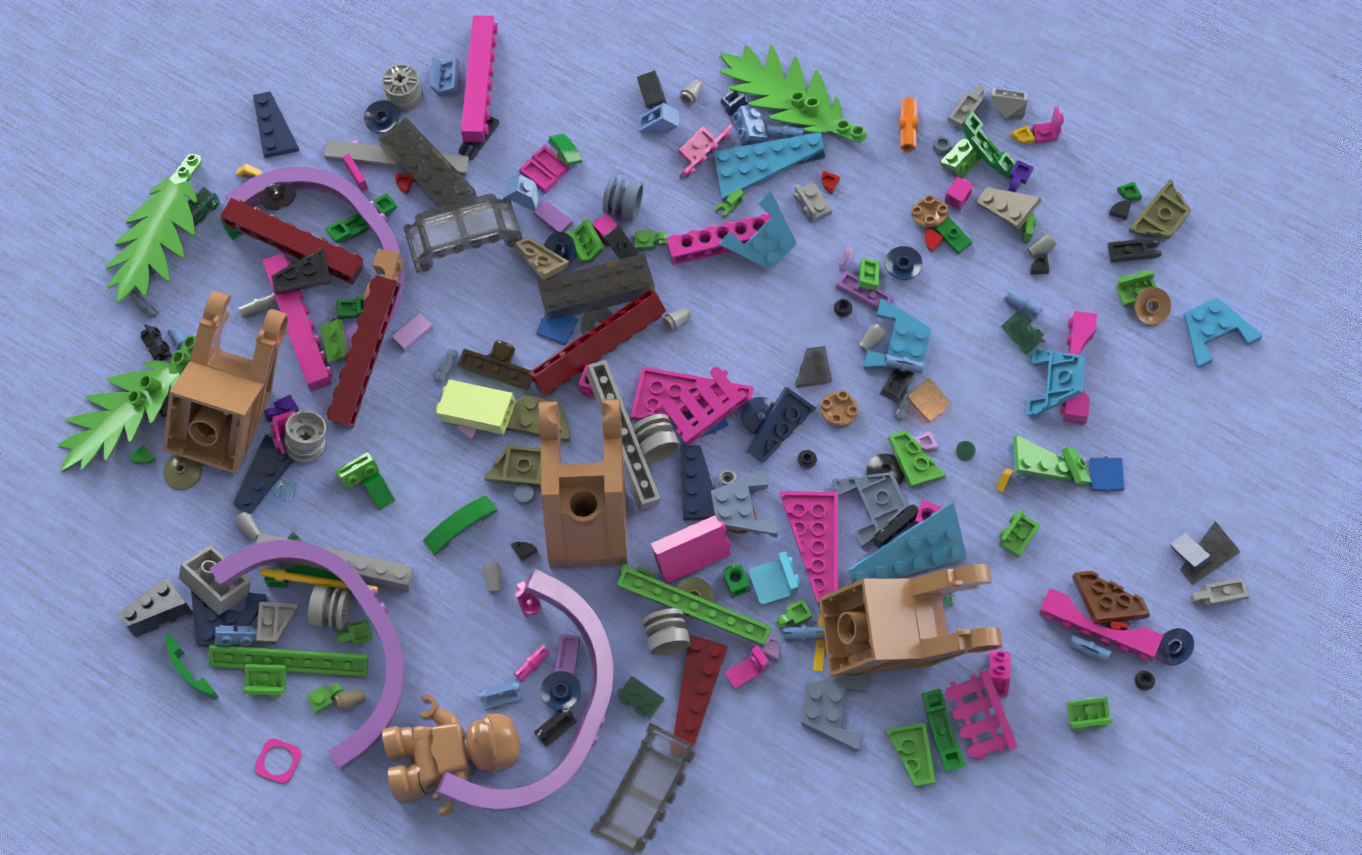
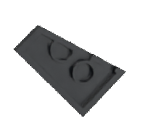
(305, 274)

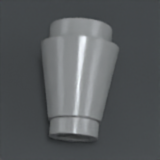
(691, 92)
(1042, 245)
(675, 319)
(872, 337)
(247, 525)
(492, 576)

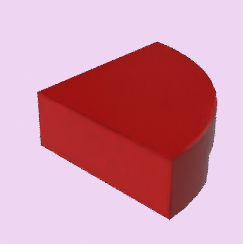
(829, 181)
(403, 182)
(932, 239)
(1118, 626)

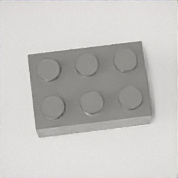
(200, 579)

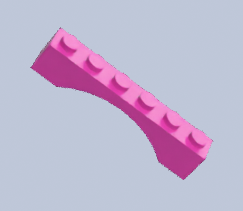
(1082, 332)
(1140, 641)

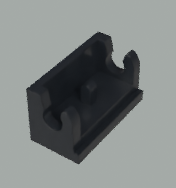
(651, 89)

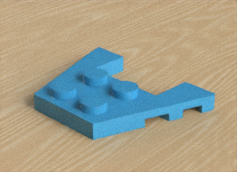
(769, 242)
(1212, 322)
(908, 338)
(1063, 380)

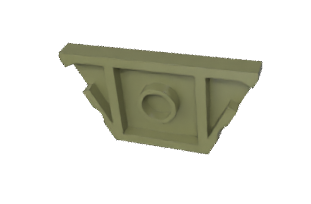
(1163, 214)
(526, 417)
(517, 466)

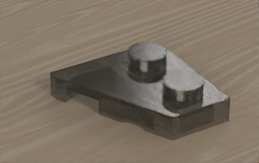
(814, 368)

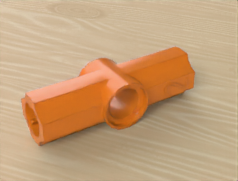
(908, 124)

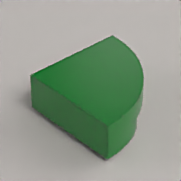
(1130, 191)
(142, 456)

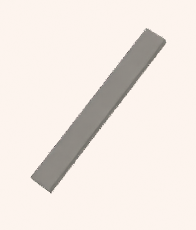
(376, 155)

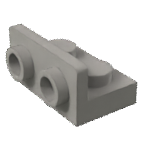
(812, 201)

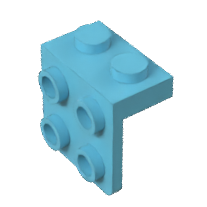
(775, 580)

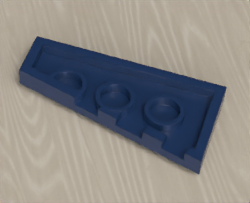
(273, 129)
(783, 418)
(262, 475)
(695, 484)

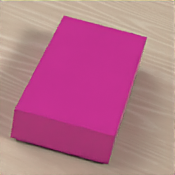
(550, 162)
(355, 172)
(543, 179)

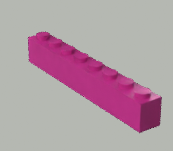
(479, 79)
(300, 329)

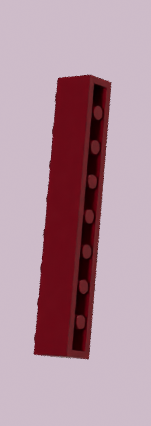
(290, 239)
(597, 342)
(364, 351)

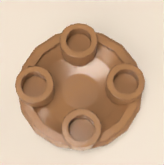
(929, 211)
(839, 408)

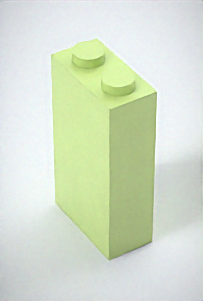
(475, 406)

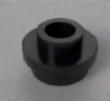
(843, 303)
(807, 464)
(1146, 675)

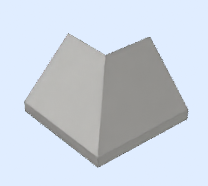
(1010, 102)

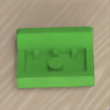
(961, 158)
(586, 241)
(1130, 286)
(334, 341)
(357, 470)
(1019, 534)
(265, 680)
(1088, 712)

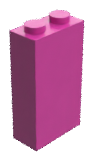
(691, 549)

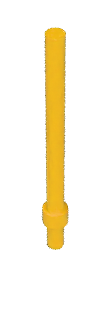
(281, 575)

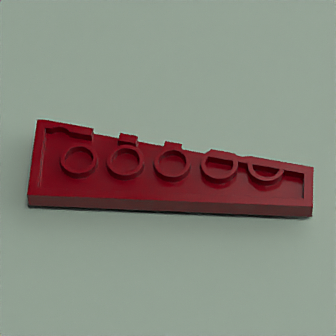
(699, 679)

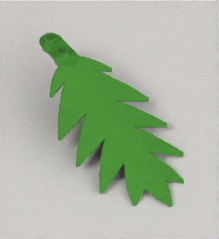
(789, 94)
(156, 230)
(146, 391)

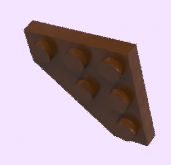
(1107, 600)

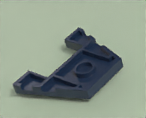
(206, 619)

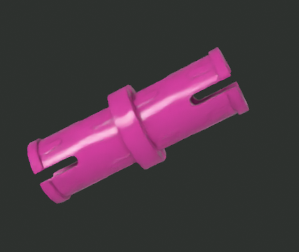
(532, 663)

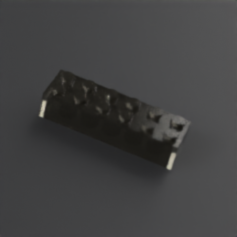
(425, 165)
(595, 287)

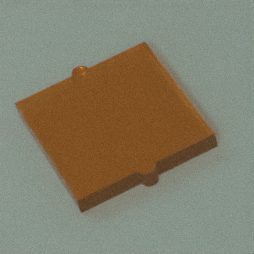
(928, 400)

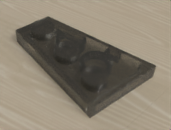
(1220, 549)

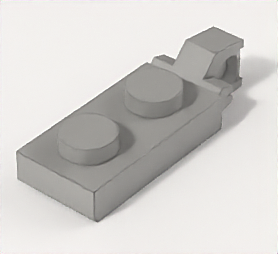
(970, 102)
(1221, 592)

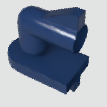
(732, 107)

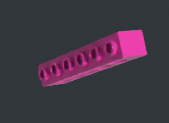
(699, 250)

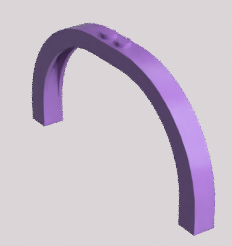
(327, 182)
(288, 550)
(595, 637)

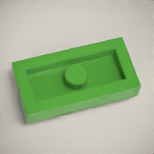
(868, 274)

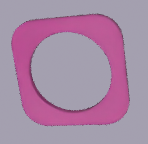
(283, 778)

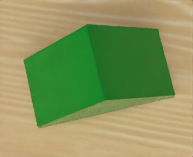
(378, 490)

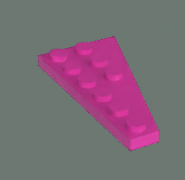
(661, 386)
(815, 530)

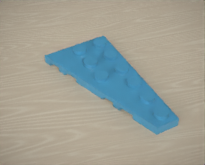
(758, 162)
(920, 548)

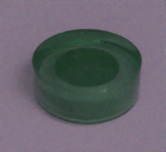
(965, 450)

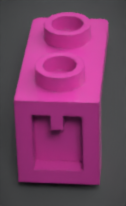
(1049, 131)
(278, 429)
(748, 669)
(1000, 671)

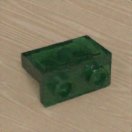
(205, 204)
(1022, 332)
(640, 697)

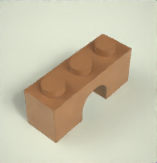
(387, 263)

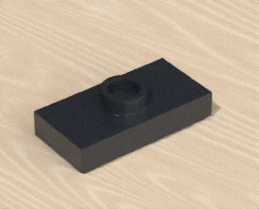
(620, 243)
(896, 384)

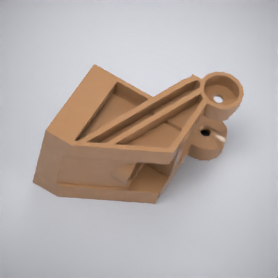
(222, 394)
(583, 500)
(900, 623)

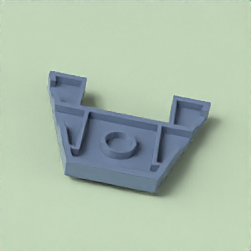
(880, 497)
(734, 507)
(825, 704)

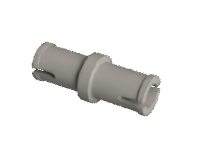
(258, 305)

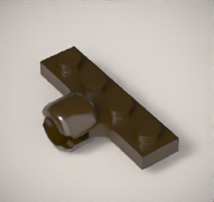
(496, 365)

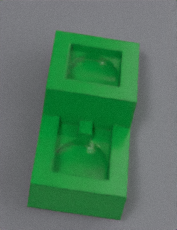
(566, 149)
(350, 308)

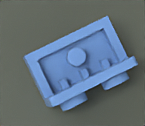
(444, 76)
(749, 124)

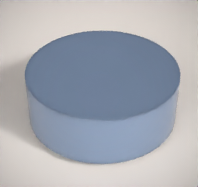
(942, 145)
(524, 494)

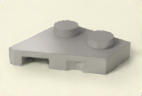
(273, 620)

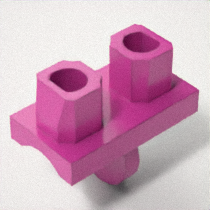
(528, 603)

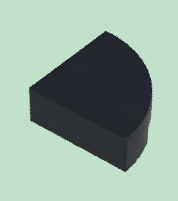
(1121, 209)
(1040, 265)
(523, 549)

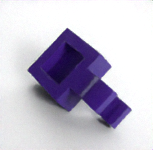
(1020, 174)
(282, 406)

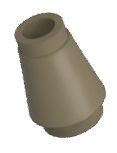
(349, 699)

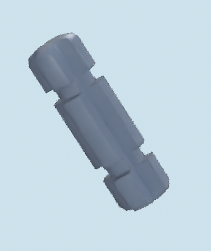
(144, 302)
(446, 365)
(904, 404)

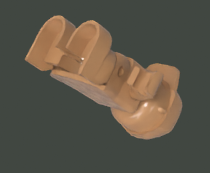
(445, 748)

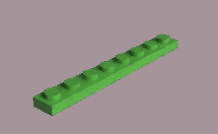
(694, 606)
(293, 659)

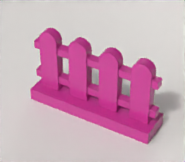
(721, 410)
(997, 742)

